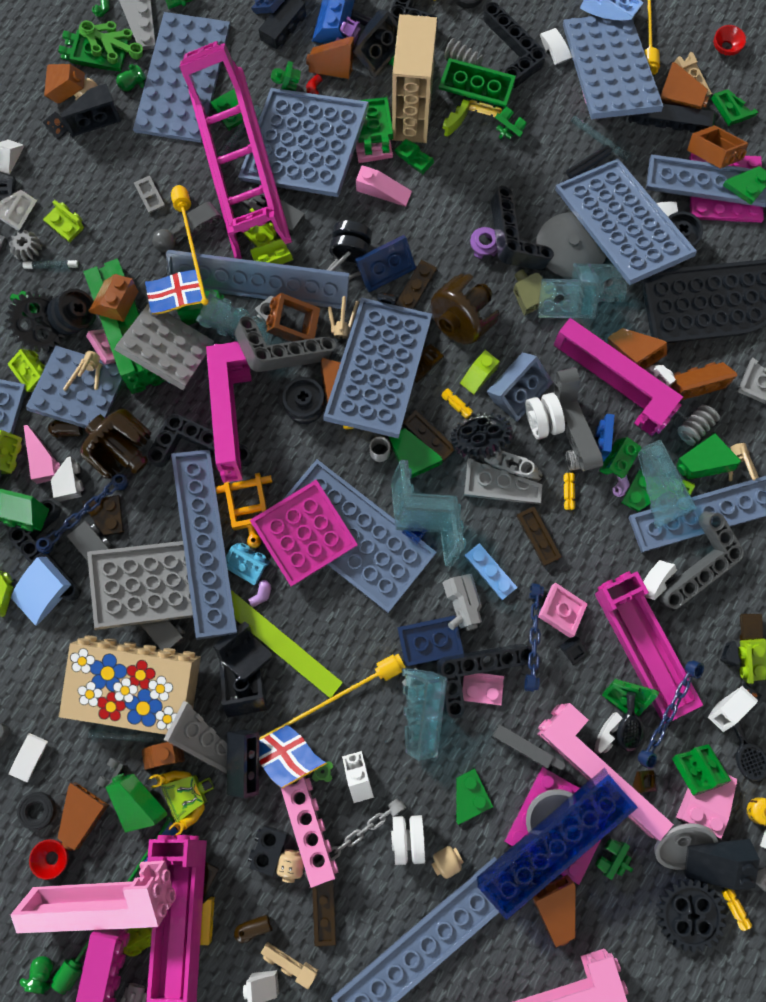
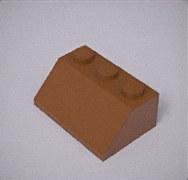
(703, 380)

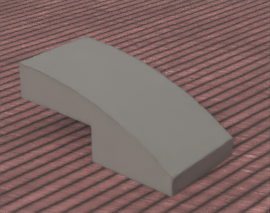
(149, 194)

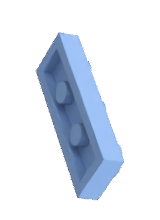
(490, 571)

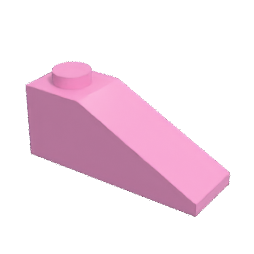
(381, 186)
(41, 462)

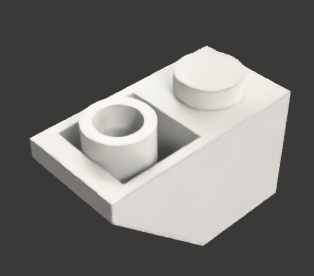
(65, 483)
(732, 708)
(357, 777)
(261, 986)

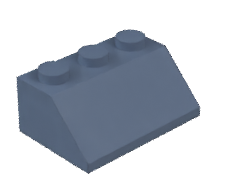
(521, 381)

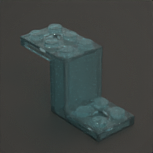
(581, 291)
(427, 513)

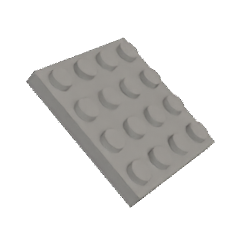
(164, 346)

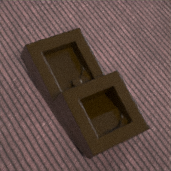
(429, 358)
(751, 626)

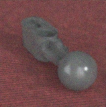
(198, 219)

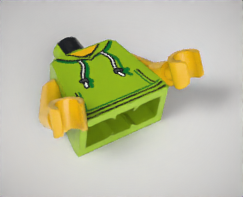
(183, 796)

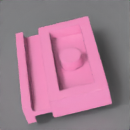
(377, 153)
(101, 345)
(483, 688)

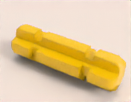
(484, 108)
(457, 403)
(569, 491)
(736, 909)

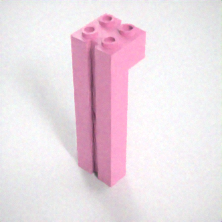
(561, 736)
(98, 905)
(600, 985)

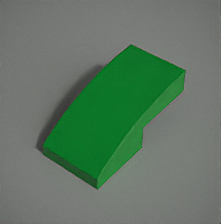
(413, 156)

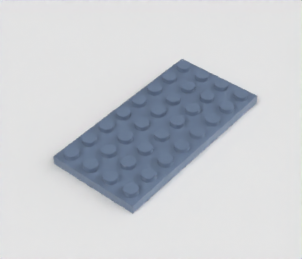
(611, 67)
(166, 100)
(625, 221)
(378, 368)
(385, 558)

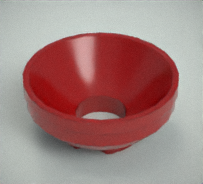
(732, 35)
(38, 861)

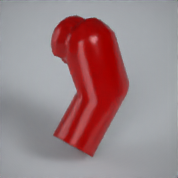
(311, 85)

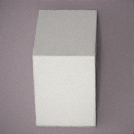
(9, 155)

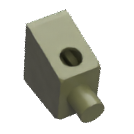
(527, 291)

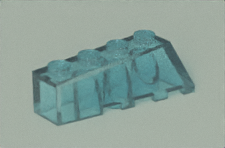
(224, 317)
(664, 485)
(423, 712)

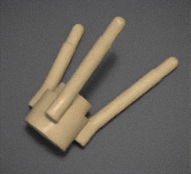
(341, 328)
(89, 362)
(742, 453)

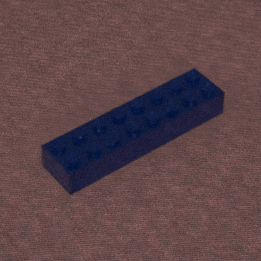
(555, 843)

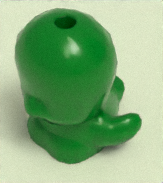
(128, 79)
(39, 974)

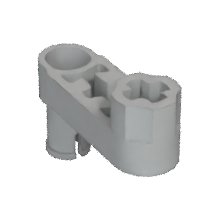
(526, 468)

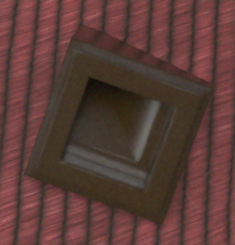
(641, 781)

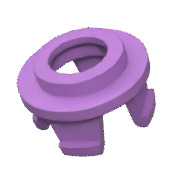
(350, 29)
(480, 249)

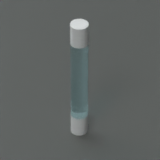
(50, 264)

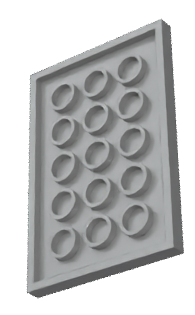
(139, 585)

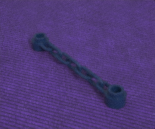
(57, 533)
(531, 682)
(649, 758)

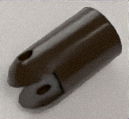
(62, 429)
(252, 929)

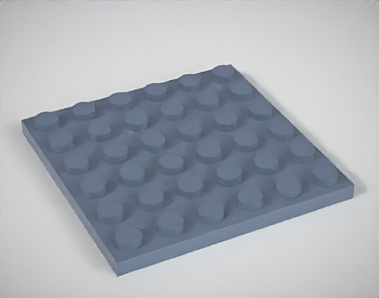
(307, 140)

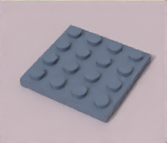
(80, 401)

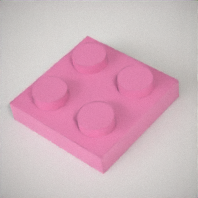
(562, 610)

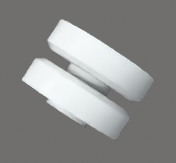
(545, 415)
(408, 839)

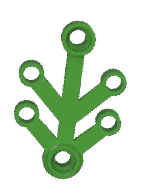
(91, 31)

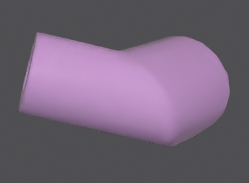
(621, 487)
(262, 595)

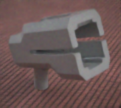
(465, 602)

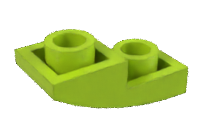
(455, 119)

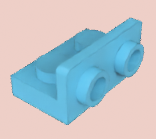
(246, 562)

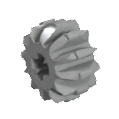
(25, 245)

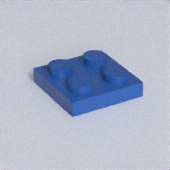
(605, 434)

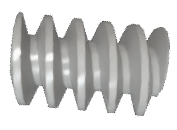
(455, 52)
(697, 424)

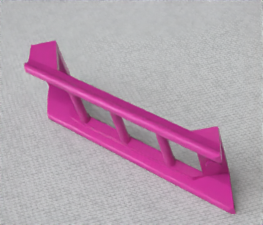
(198, 60)

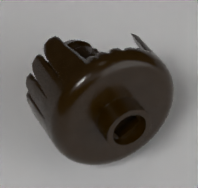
(459, 313)
(115, 439)

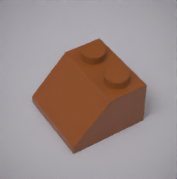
(115, 297)

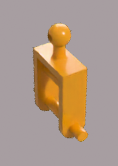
(228, 488)

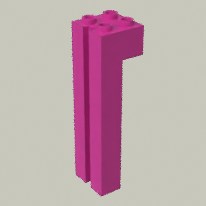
(226, 367)
(622, 374)
(645, 642)
(177, 939)

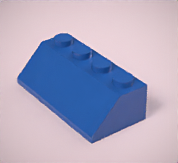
(330, 19)

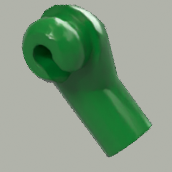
(100, 10)

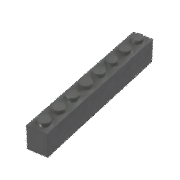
(87, 539)

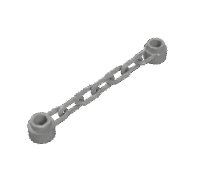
(395, 807)

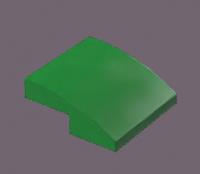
(701, 769)

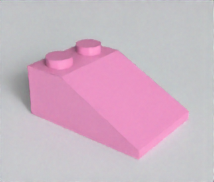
(709, 808)

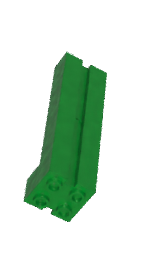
(133, 374)

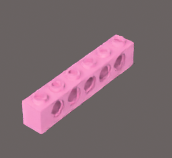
(315, 874)

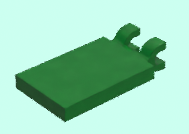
(81, 52)
(377, 125)

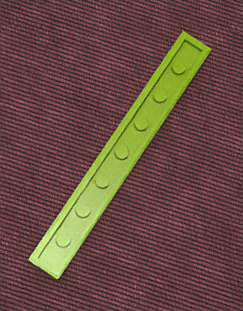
(285, 647)

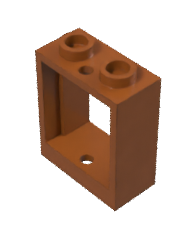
(717, 146)
(309, 324)

